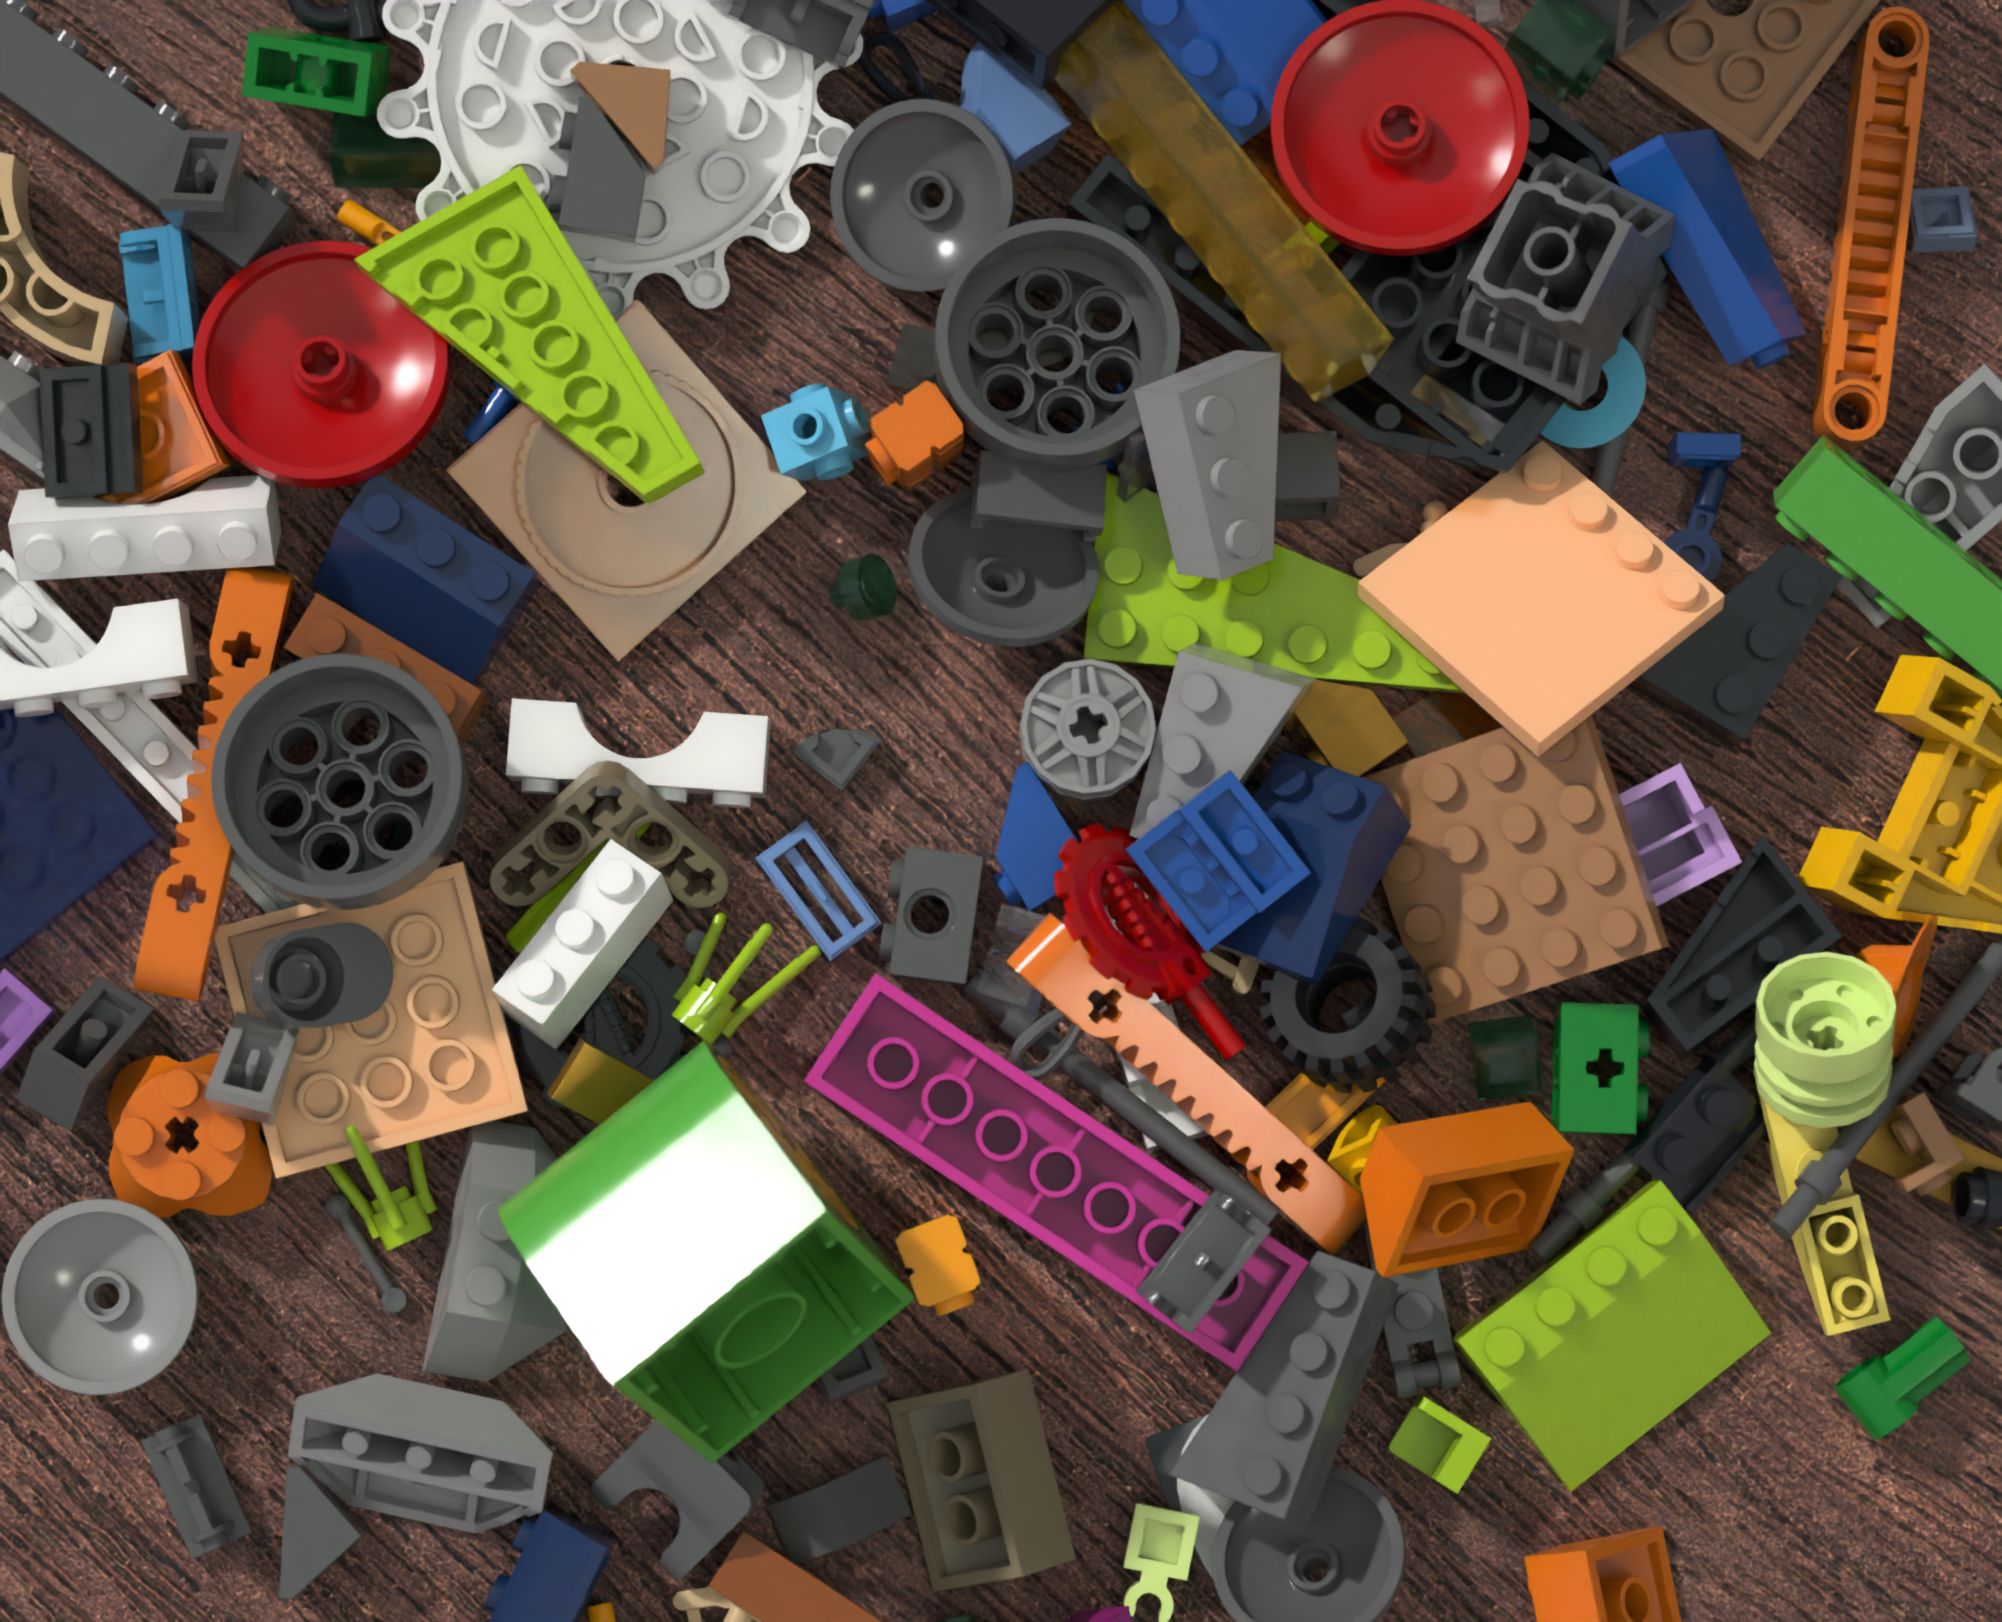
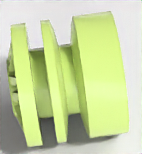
(1824, 1039)

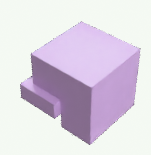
(1676, 835)

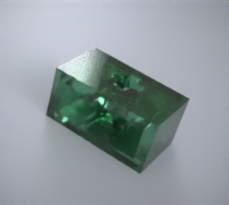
(1559, 49)

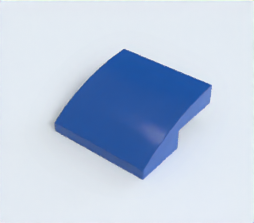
(1217, 860)

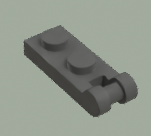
(1417, 1317)

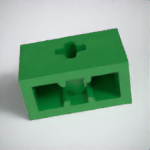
(316, 71)
(1577, 1099)

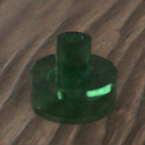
(865, 588)

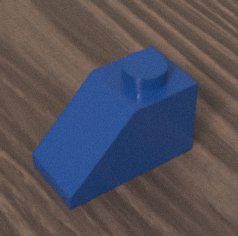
(1030, 843)

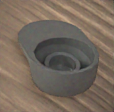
(321, 976)

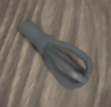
(1061, 1052)

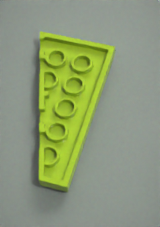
(522, 309)
(1275, 613)

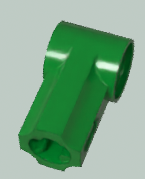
(1887, 1387)

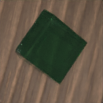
(1505, 1057)

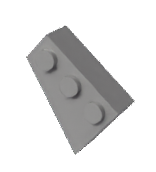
(1216, 460)
(1214, 720)

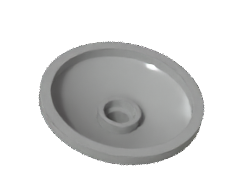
(55, 1303)

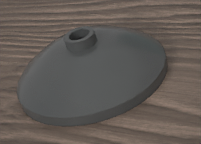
(884, 186)
(1041, 571)
(1266, 1560)

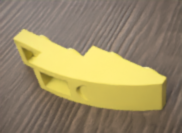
(1834, 1237)

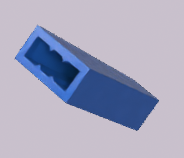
(1715, 245)

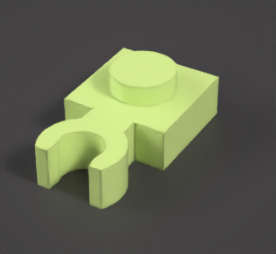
(1160, 1548)

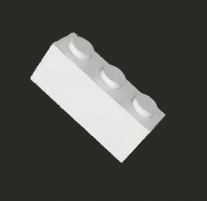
(583, 944)

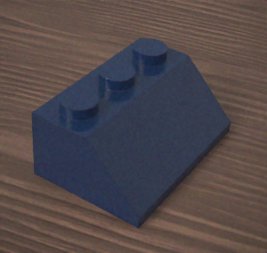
(424, 579)
(555, 1570)

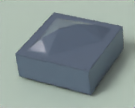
(1941, 220)

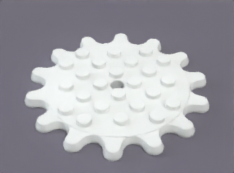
(734, 130)

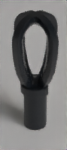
(905, 59)

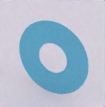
(1613, 414)

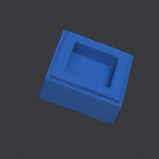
(1703, 450)

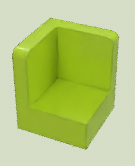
(1438, 1443)

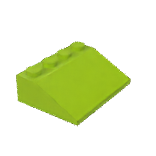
(1612, 1334)

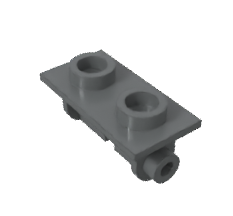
(196, 1486)

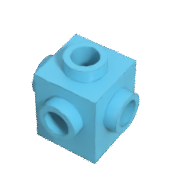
(817, 433)

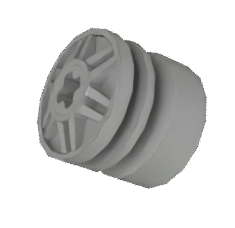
(1068, 763)

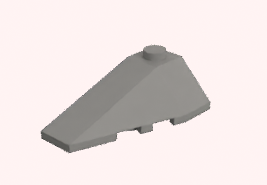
(1951, 473)

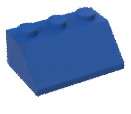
(1231, 51)

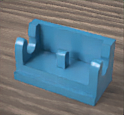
(160, 292)

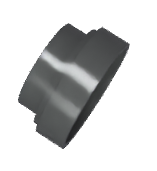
(1088, 273)
(323, 702)

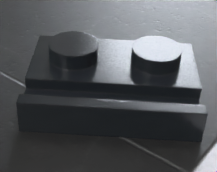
(91, 430)
(1699, 1134)

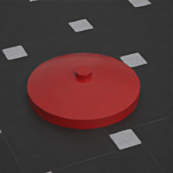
(1399, 127)
(316, 369)

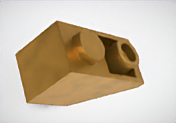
(1345, 727)

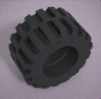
(1377, 1043)

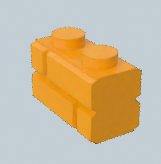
(941, 1269)

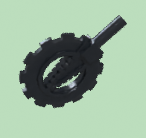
(606, 1028)

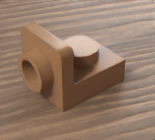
(1923, 1133)

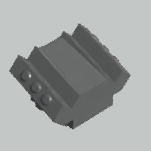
(1562, 276)

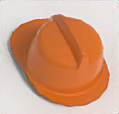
(1903, 970)

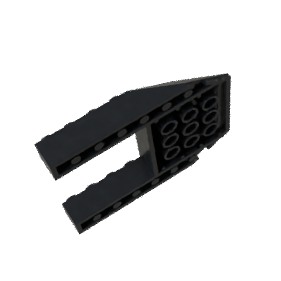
(1426, 387)

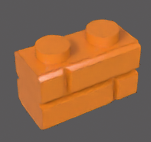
(915, 437)

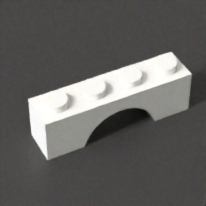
(212, 527)
(141, 649)
(719, 758)

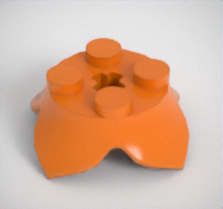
(220, 1177)

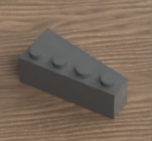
(1293, 1395)

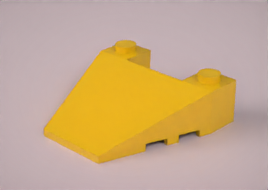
(1946, 825)

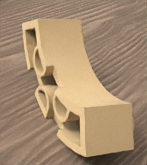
(36, 299)

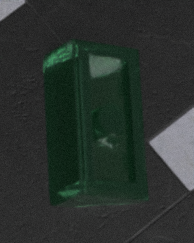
(371, 159)

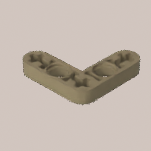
(615, 821)

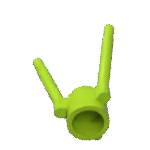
(708, 1007)
(395, 1214)

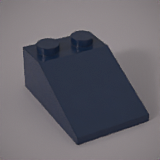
(1345, 837)

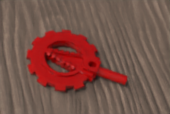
(1155, 946)

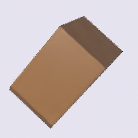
(632, 102)

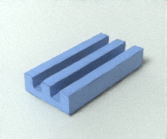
(850, 935)

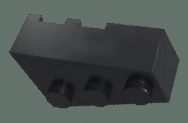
(1739, 656)
(1748, 932)

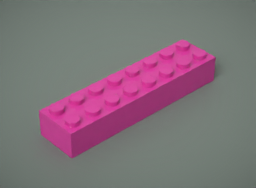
(1035, 1158)

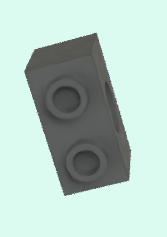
(955, 883)

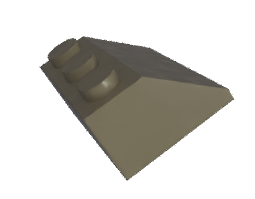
(981, 1481)

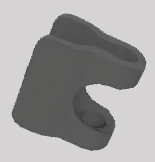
(707, 1495)

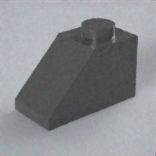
(83, 1053)

